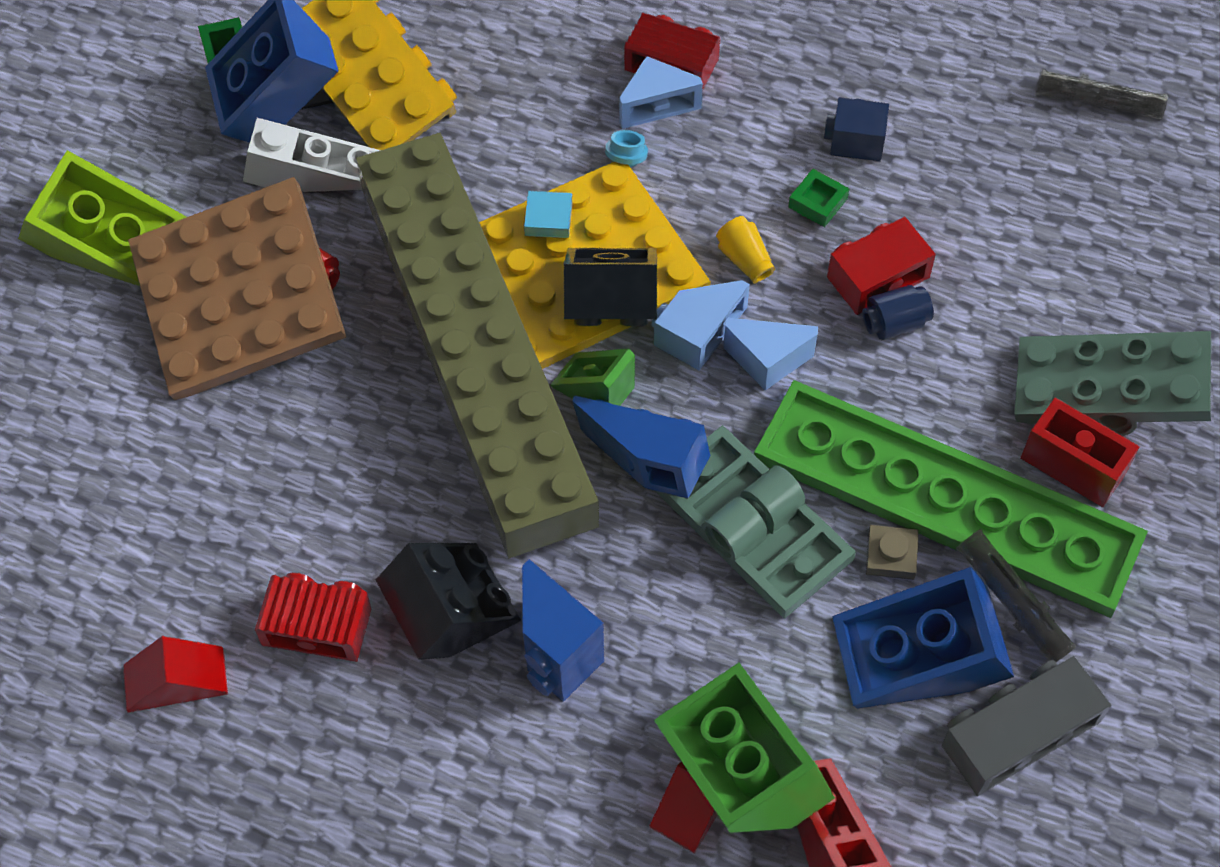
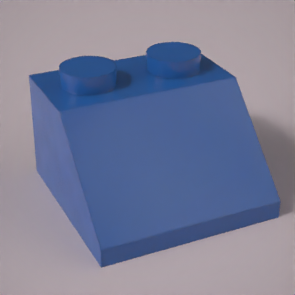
(559, 635)

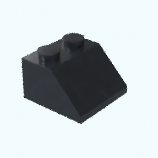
(610, 285)

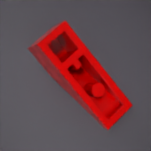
(838, 831)

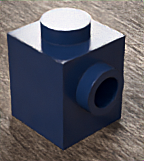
(857, 129)

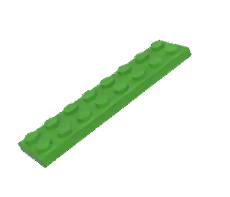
(952, 496)

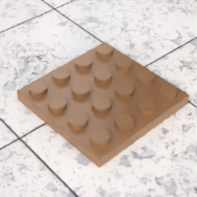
(235, 289)

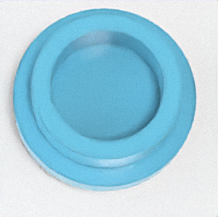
(626, 148)

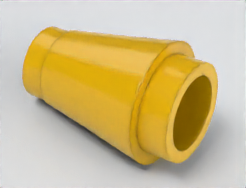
(745, 248)

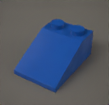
(923, 642)

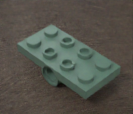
(1117, 377)
(761, 525)

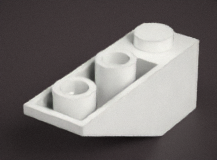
(312, 158)

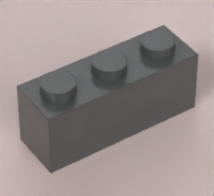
(1024, 723)

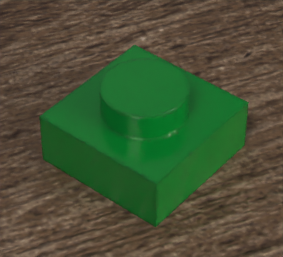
(818, 197)

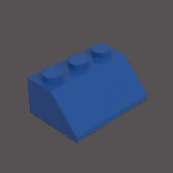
(269, 69)

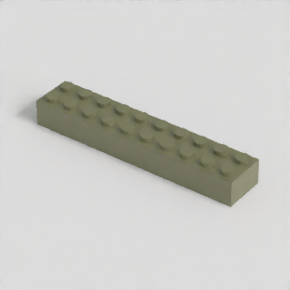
(478, 347)

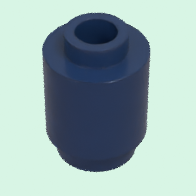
(898, 311)

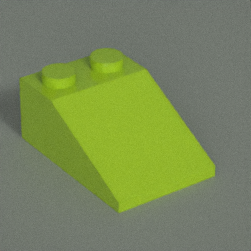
(90, 216)

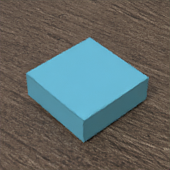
(548, 214)

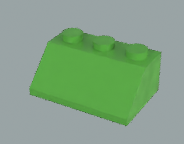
(744, 755)

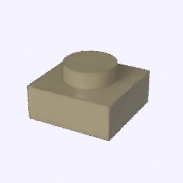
(892, 552)

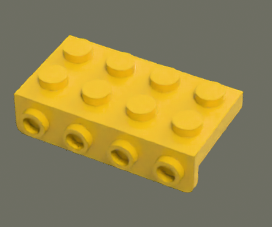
(380, 79)

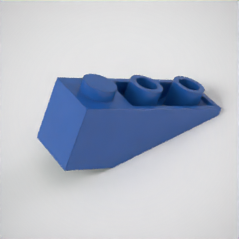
(650, 447)

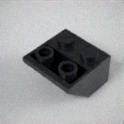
(445, 597)

